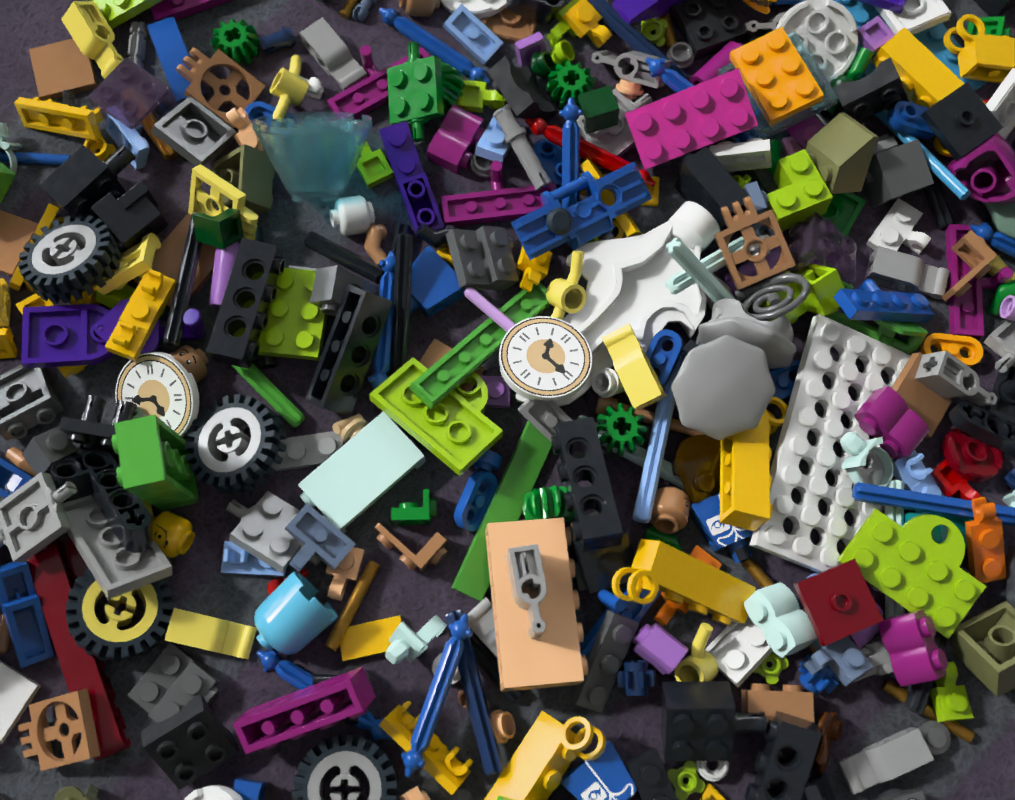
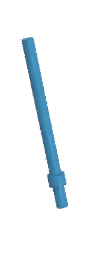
(932, 162)

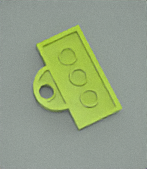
(453, 429)
(915, 568)

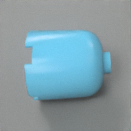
(292, 616)

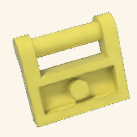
(133, 263)

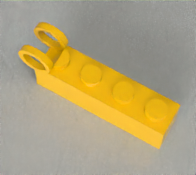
(983, 55)
(920, 72)
(746, 473)
(684, 579)
(544, 758)

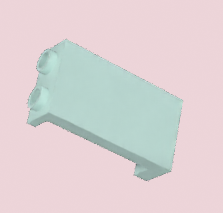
(361, 472)

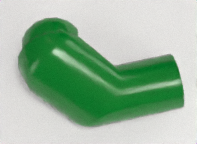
(1002, 291)

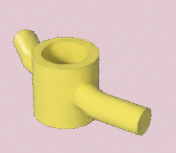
(288, 87)
(559, 287)
(698, 660)

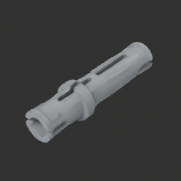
(516, 138)

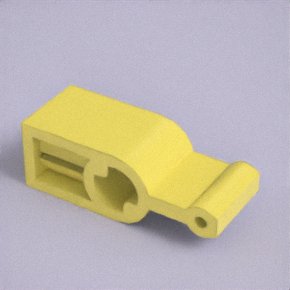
(92, 35)
(633, 368)
(210, 633)

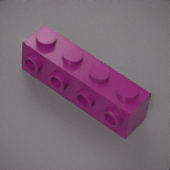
(304, 711)

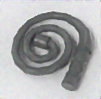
(762, 291)

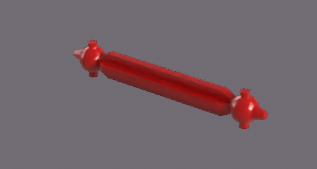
(587, 150)

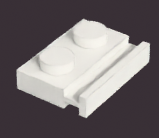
(744, 155)
(739, 650)

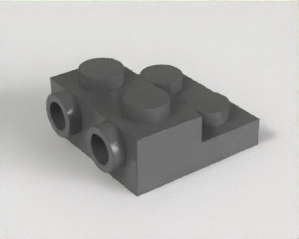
(194, 132)
(483, 258)
(26, 401)
(172, 683)

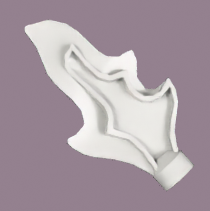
(630, 286)

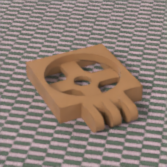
(200, 72)
(743, 222)
(42, 735)

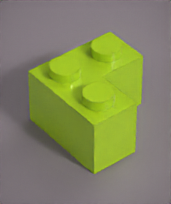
(799, 191)
(823, 287)

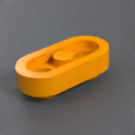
(953, 345)

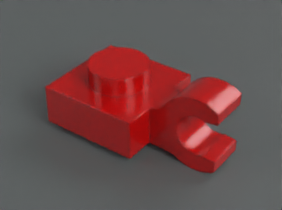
(951, 483)

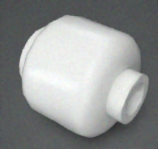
(352, 215)

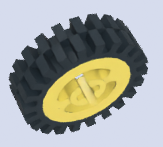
(106, 639)

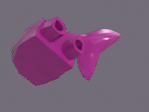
(988, 171)

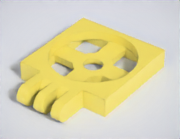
(202, 202)

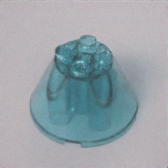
(313, 151)

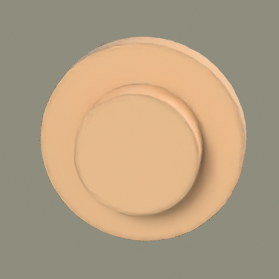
(629, 89)
(503, 725)

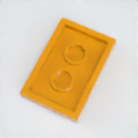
(776, 76)

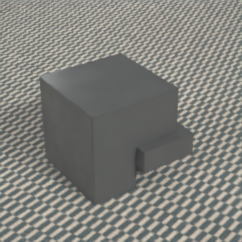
(897, 173)

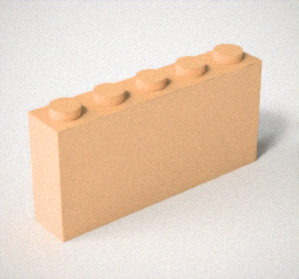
(556, 655)

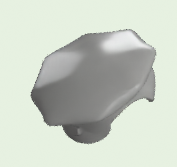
(772, 336)
(723, 387)

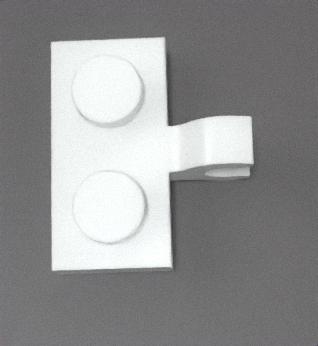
(897, 229)

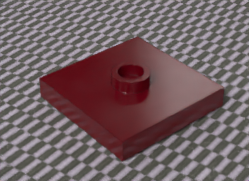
(838, 602)

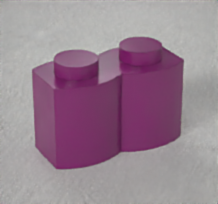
(455, 140)
(889, 417)
(912, 648)

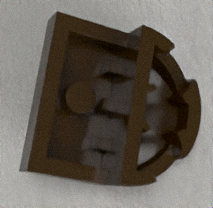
(698, 466)

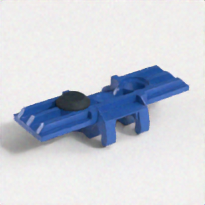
(585, 220)

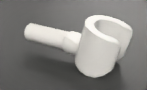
(314, 89)

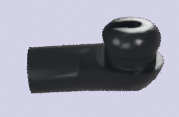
(434, 238)

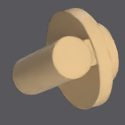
(349, 427)

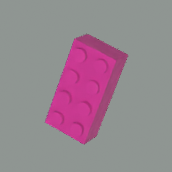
(691, 119)

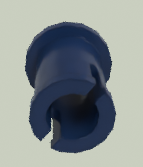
(278, 40)

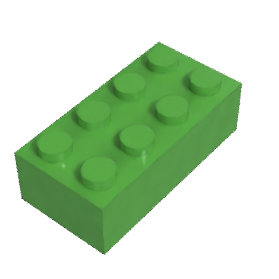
(154, 463)

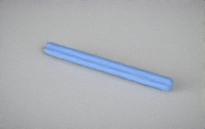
(655, 453)

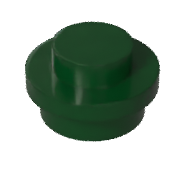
(542, 64)

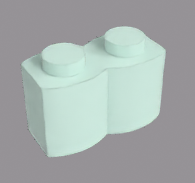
(781, 619)

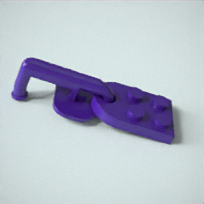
(68, 334)

